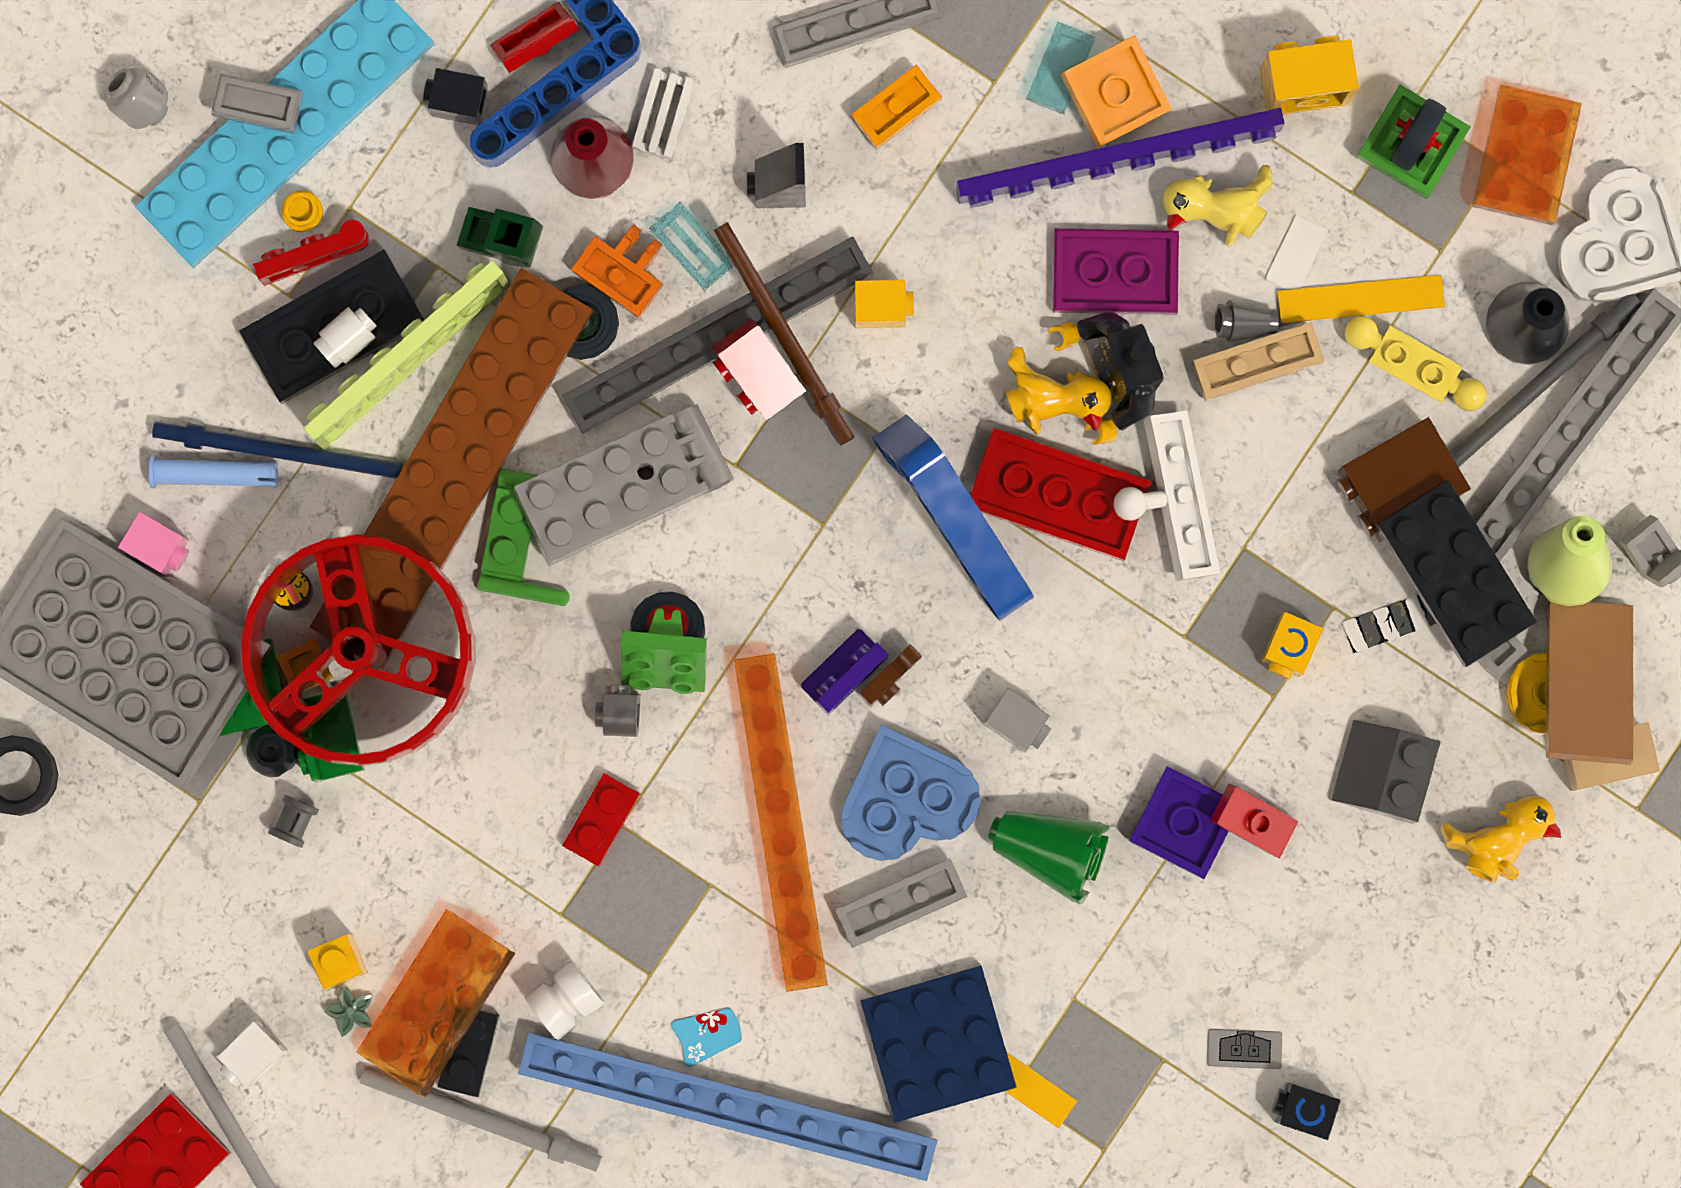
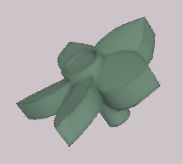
(350, 1011)

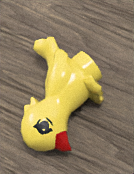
(1229, 210)

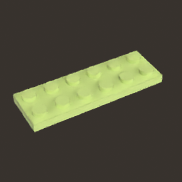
(394, 365)

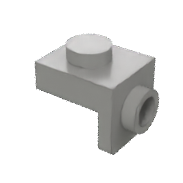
(1653, 552)

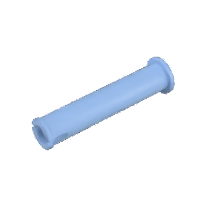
(212, 472)

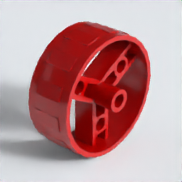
(335, 560)

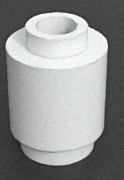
(345, 336)

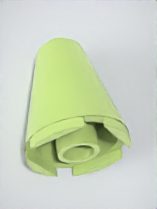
(1571, 562)

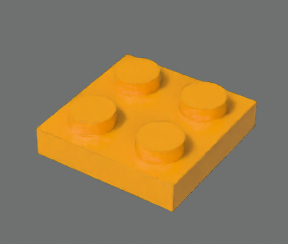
(1115, 91)

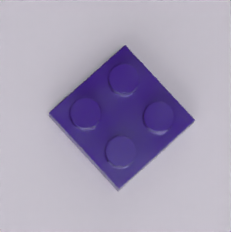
(1179, 823)

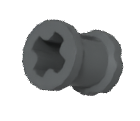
(286, 817)

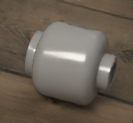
(137, 97)

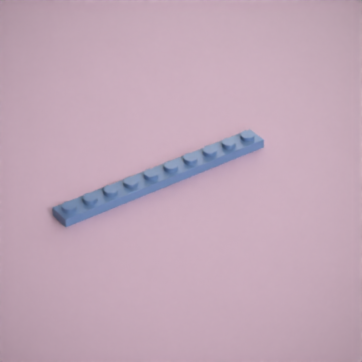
(727, 1106)

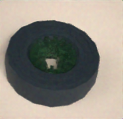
(605, 322)

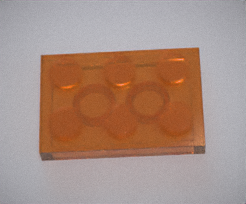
(1527, 155)

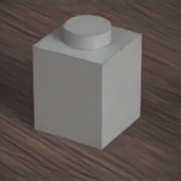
(1018, 721)

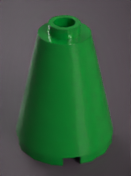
(1052, 849)

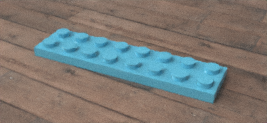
(250, 163)

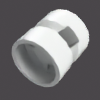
(560, 1003)

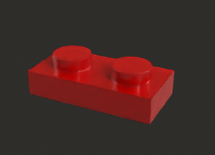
(601, 820)

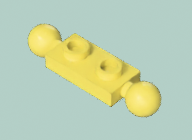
(1415, 363)

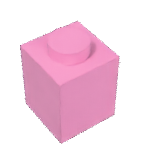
(155, 544)

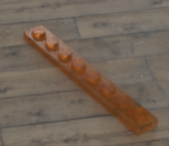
(780, 822)

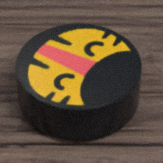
(296, 593)

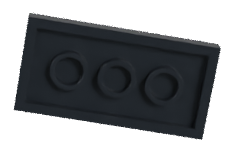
(286, 336)
(1456, 573)

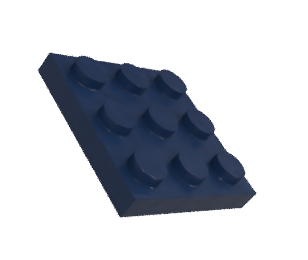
(938, 1044)

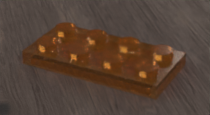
(435, 1003)

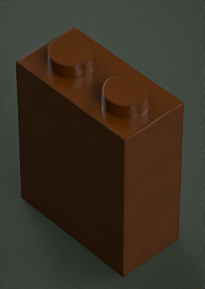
(1398, 474)

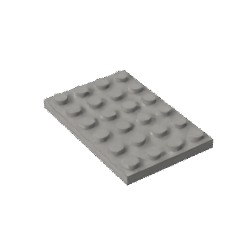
(123, 653)

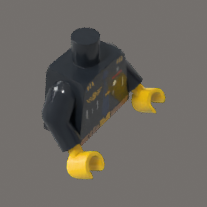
(1123, 361)

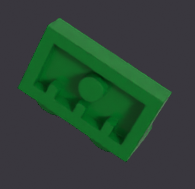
(334, 732)

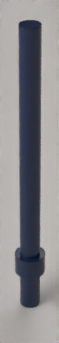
(196, 436)

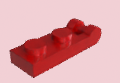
(313, 253)

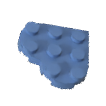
(907, 795)

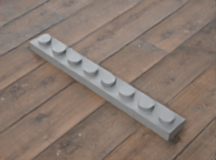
(1578, 422)

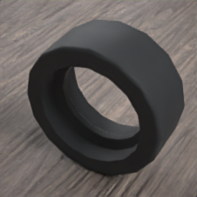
(48, 777)

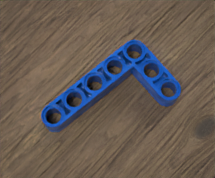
(565, 77)
(955, 514)

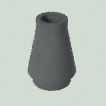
(1243, 321)

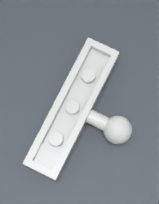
(1178, 495)

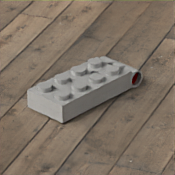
(605, 496)

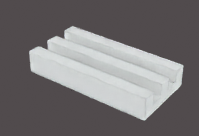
(672, 81)

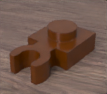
(884, 685)

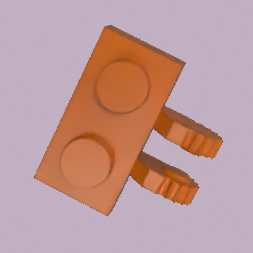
(619, 277)

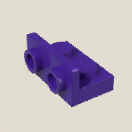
(844, 671)

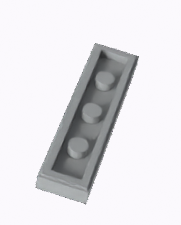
(849, 26)

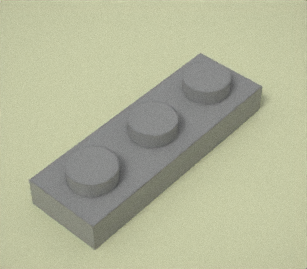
(901, 903)

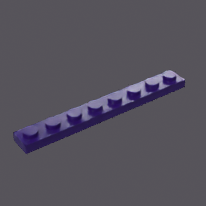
(1137, 154)

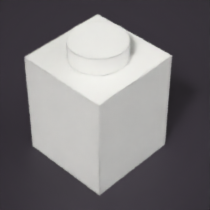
(251, 1055)

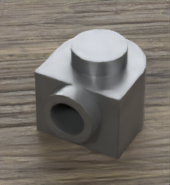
(618, 712)

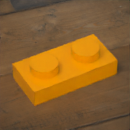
(896, 107)

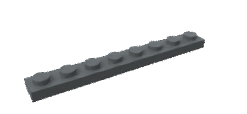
(692, 346)

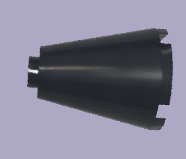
(1527, 323)

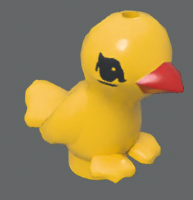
(1043, 398)
(1498, 846)

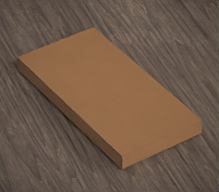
(1590, 683)

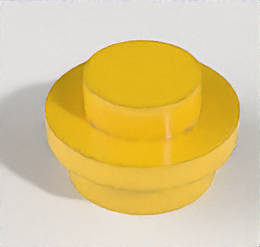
(302, 211)

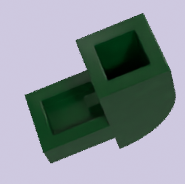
(501, 236)

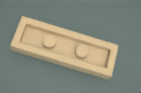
(1258, 361)

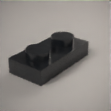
(469, 1061)

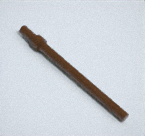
(825, 404)

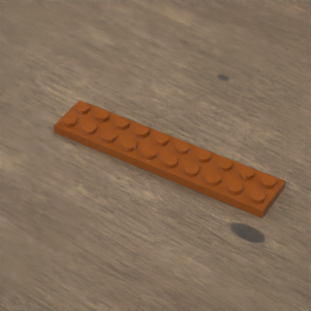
(463, 450)

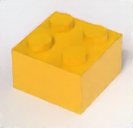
(1309, 75)

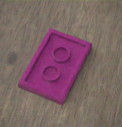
(1115, 271)

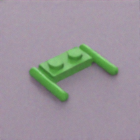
(509, 546)

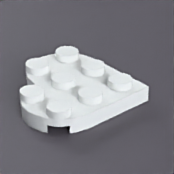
(1626, 242)

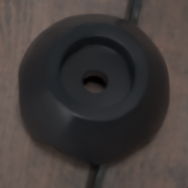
(264, 763)

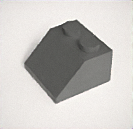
(1386, 771)

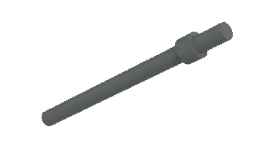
(1603, 327)

